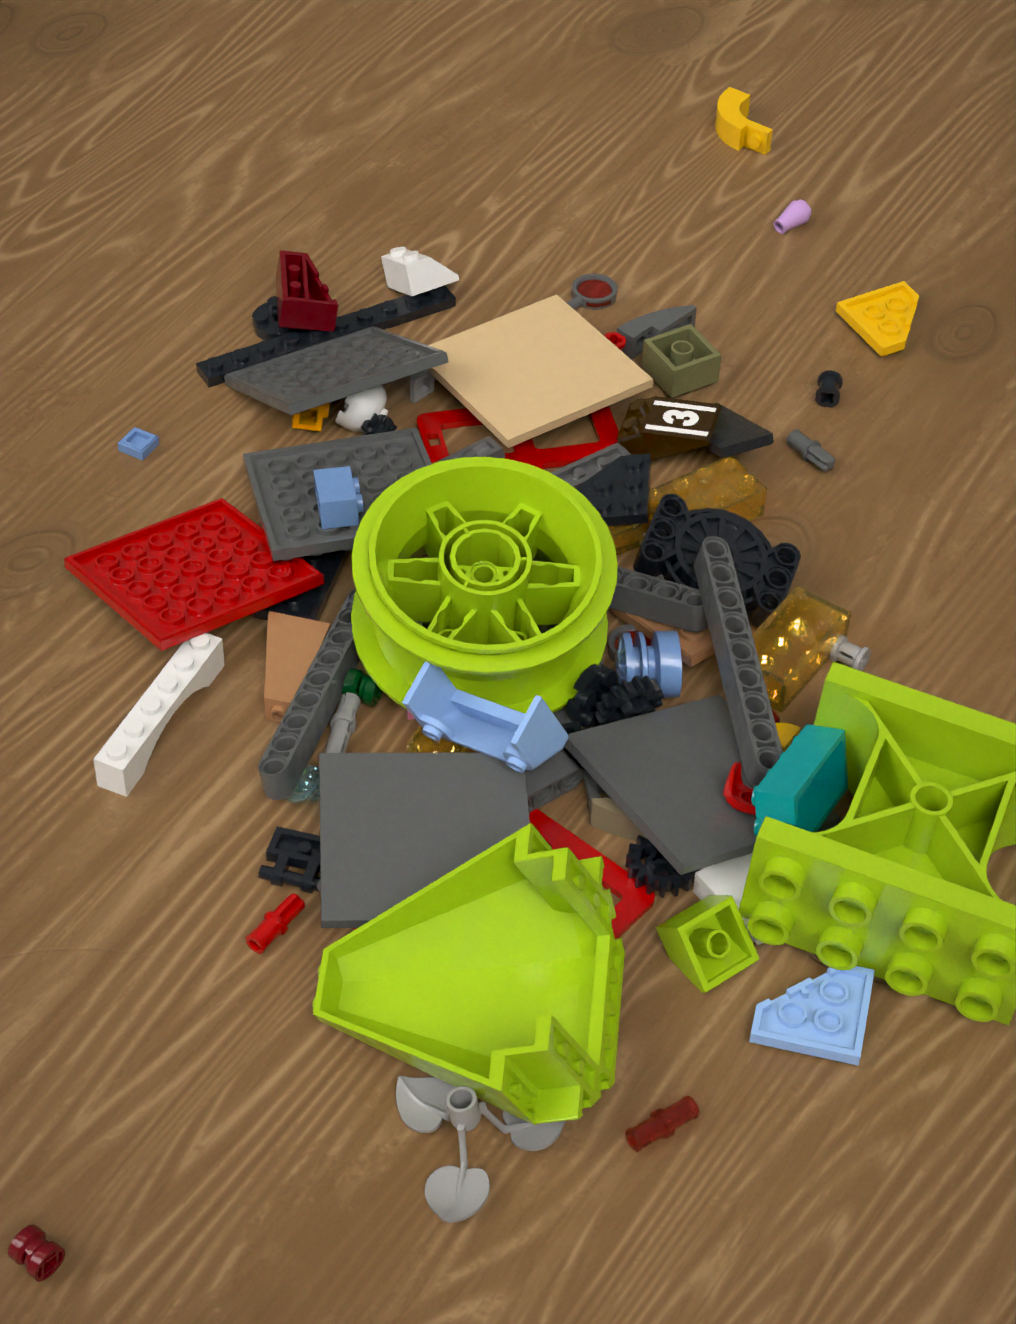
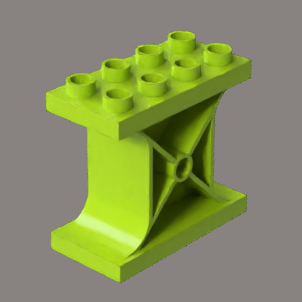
(908, 864)

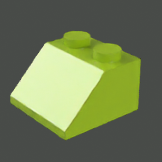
(708, 941)

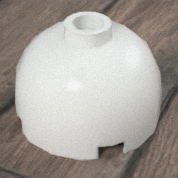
(362, 407)

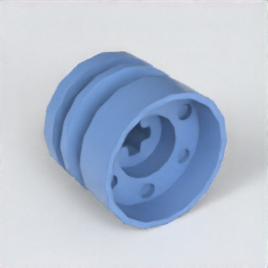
(657, 661)

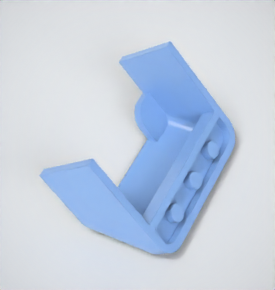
(482, 725)

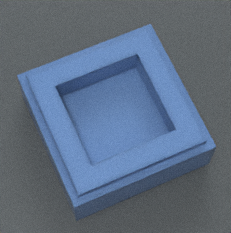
(138, 443)

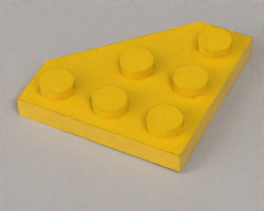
(882, 316)

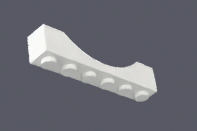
(128, 750)

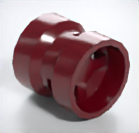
(36, 1252)

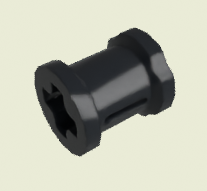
(828, 392)

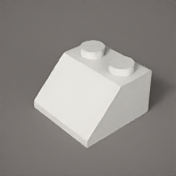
(414, 272)

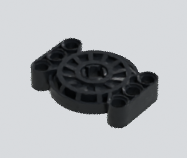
(678, 534)

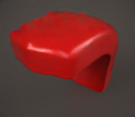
(737, 793)

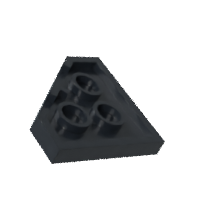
(621, 490)

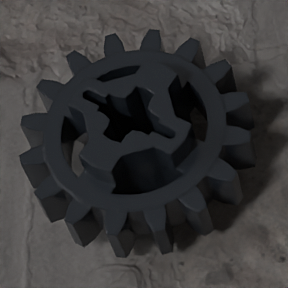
(629, 700)
(656, 871)

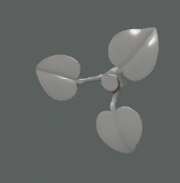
(454, 1191)

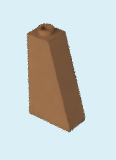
(289, 654)

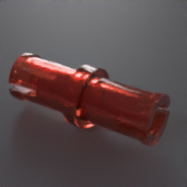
(662, 1123)

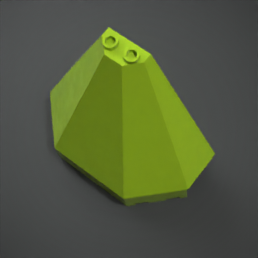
(492, 980)

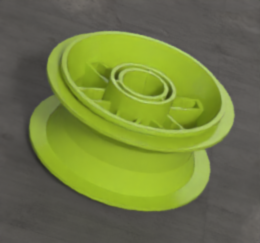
(479, 526)

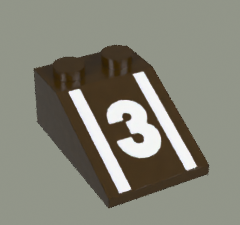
(667, 426)

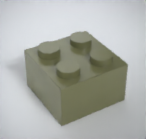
(681, 360)

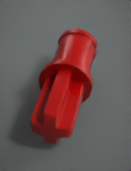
(274, 923)

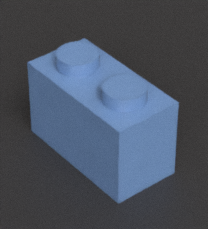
(337, 497)

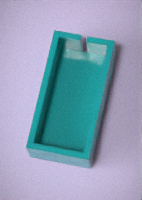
(804, 780)

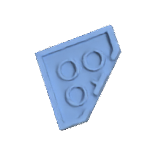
(818, 1016)

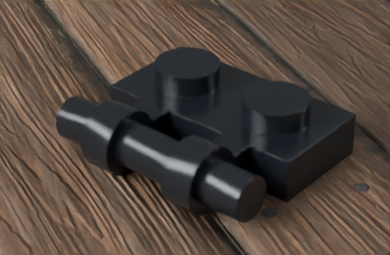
(295, 850)

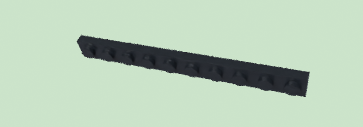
(382, 316)

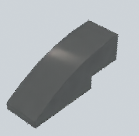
(652, 325)

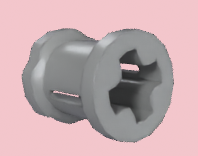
(850, 653)

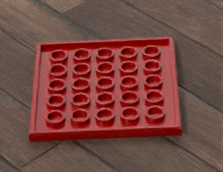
(191, 573)

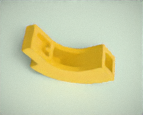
(734, 126)

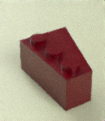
(301, 295)

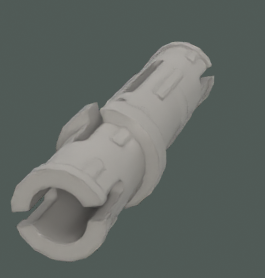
(343, 723)

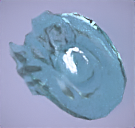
(307, 786)

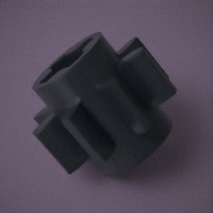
(378, 424)

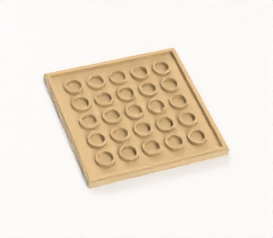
(536, 370)

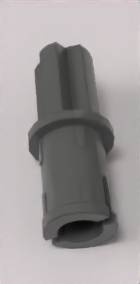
(810, 450)

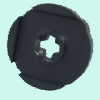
(265, 319)
(590, 687)

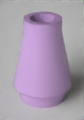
(793, 216)

